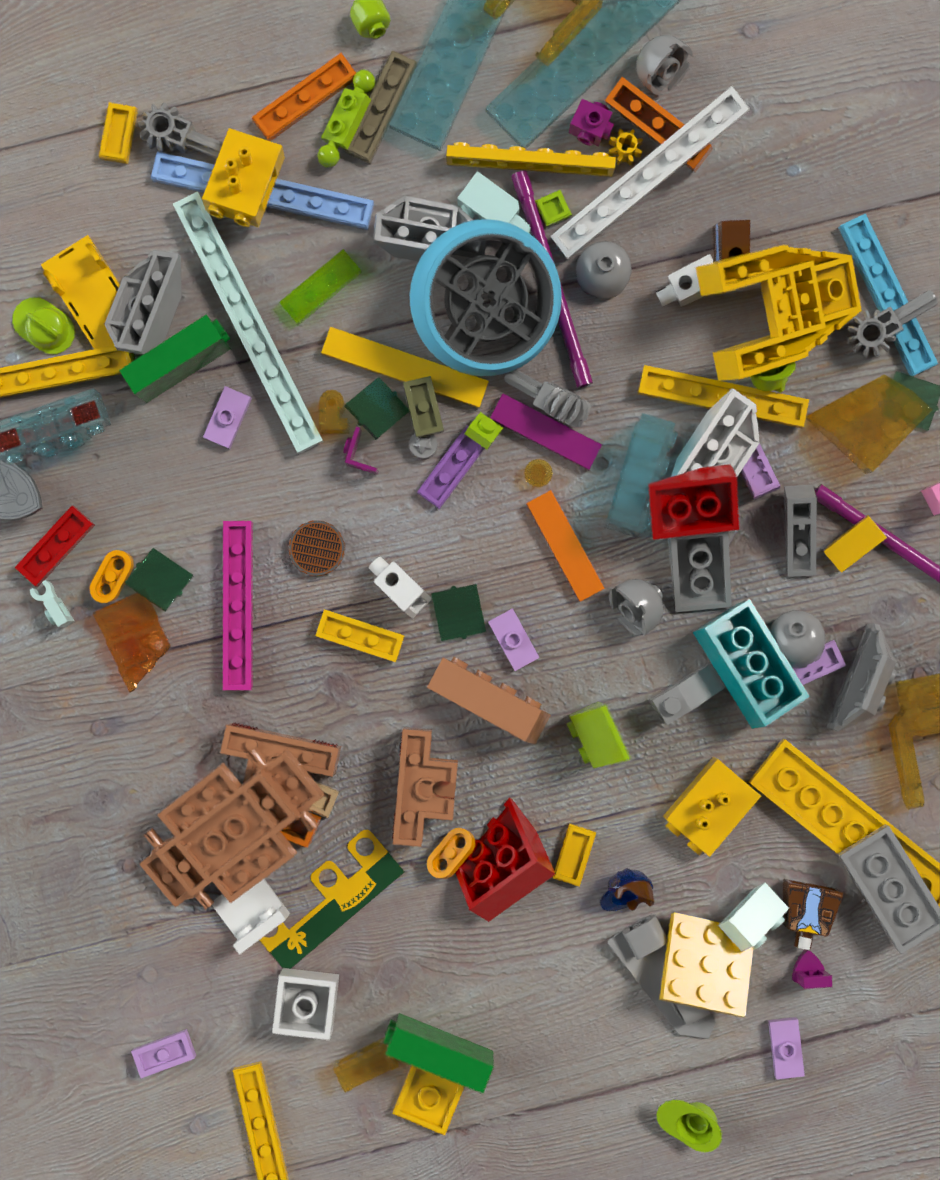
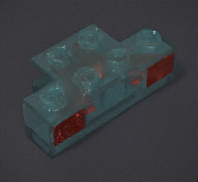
(53, 427)

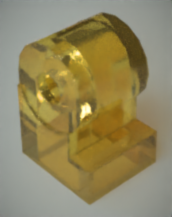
(330, 413)

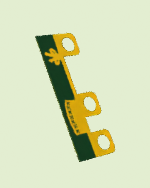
(341, 902)

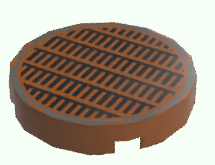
(316, 548)

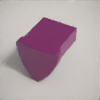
(810, 972)

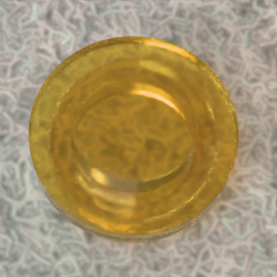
(538, 473)

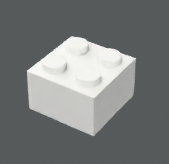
(305, 1003)

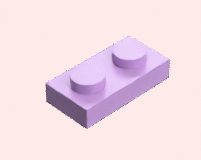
(163, 1053)

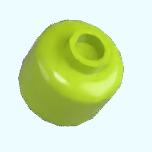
(370, 18)

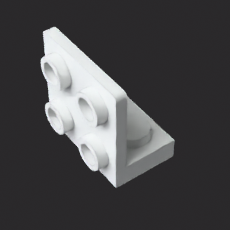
(251, 914)

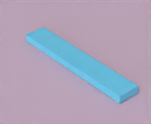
(886, 291)

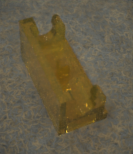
(363, 1065)

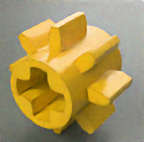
(618, 143)

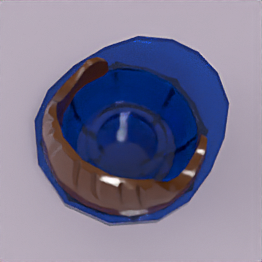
(627, 889)

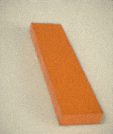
(304, 97)
(565, 545)

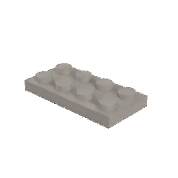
(892, 888)

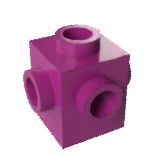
(591, 123)

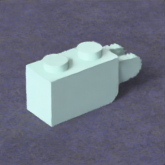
(487, 201)

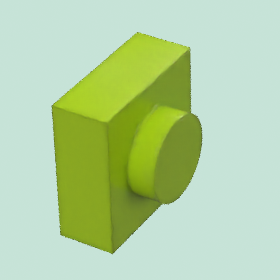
(483, 430)

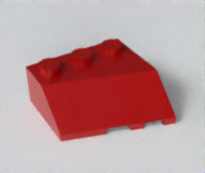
(504, 864)

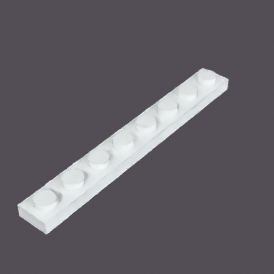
(650, 172)

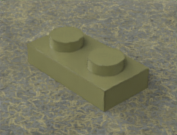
(423, 407)

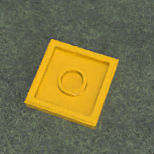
(428, 1100)

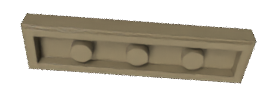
(382, 107)

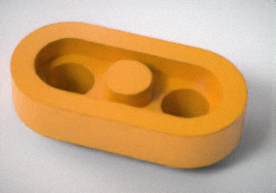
(112, 576)
(450, 851)

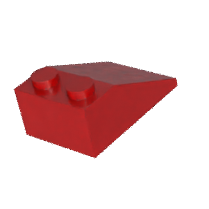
(695, 503)

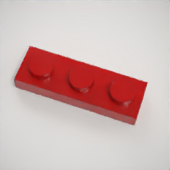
(54, 546)

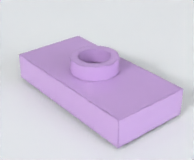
(227, 417)
(759, 474)
(513, 639)
(829, 661)
(786, 1048)

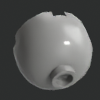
(662, 63)
(603, 270)
(639, 604)
(799, 637)

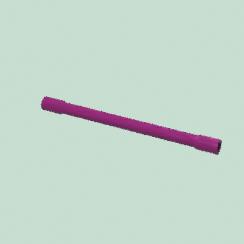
(577, 361)
(837, 504)

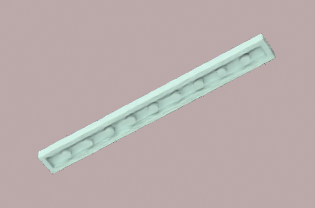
(248, 322)

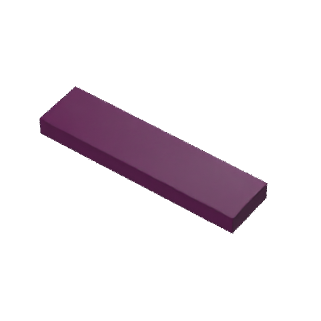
(545, 432)

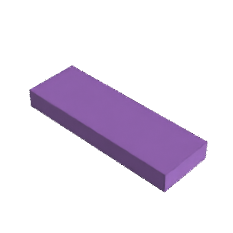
(450, 470)

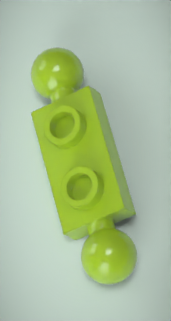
(346, 118)

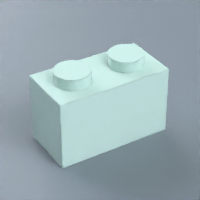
(754, 918)

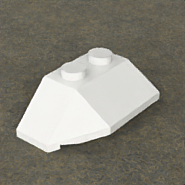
(723, 436)

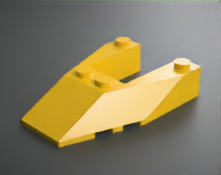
(804, 301)

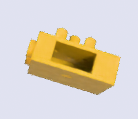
(243, 178)
(710, 807)

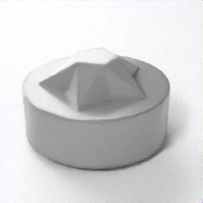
(423, 447)

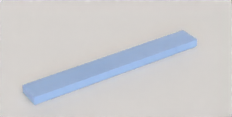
(285, 195)

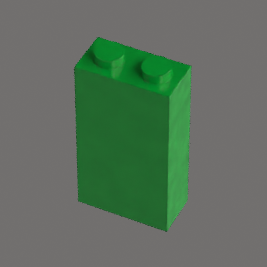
(176, 358)
(439, 1052)

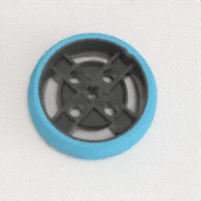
(515, 252)

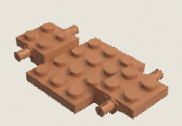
(231, 830)

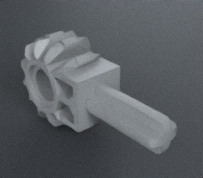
(179, 134)
(889, 323)
(551, 398)

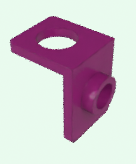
(350, 449)

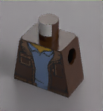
(731, 237)
(810, 910)

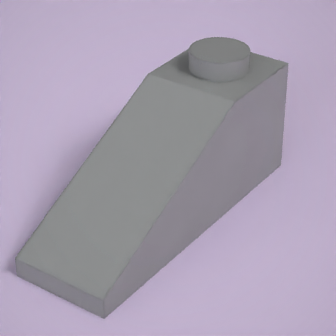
(800, 530)
(687, 694)

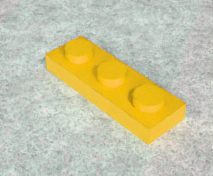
(360, 635)

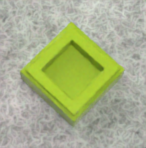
(553, 209)

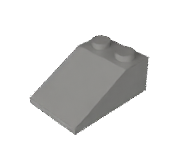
(700, 571)

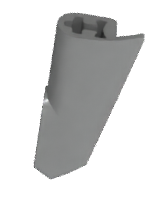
(643, 953)

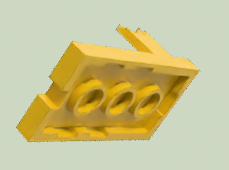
(85, 282)

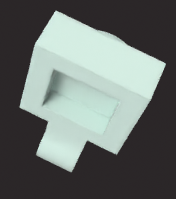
(56, 609)

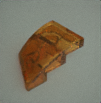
(133, 636)

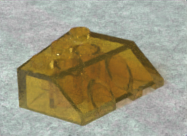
(870, 421)

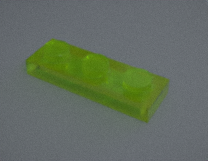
(320, 287)

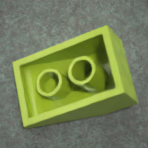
(597, 735)

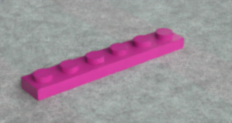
(237, 605)

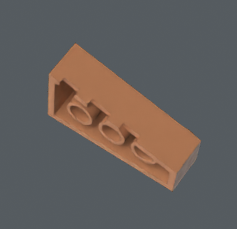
(489, 701)

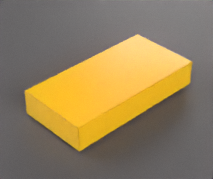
(118, 133)
(854, 543)
(574, 854)

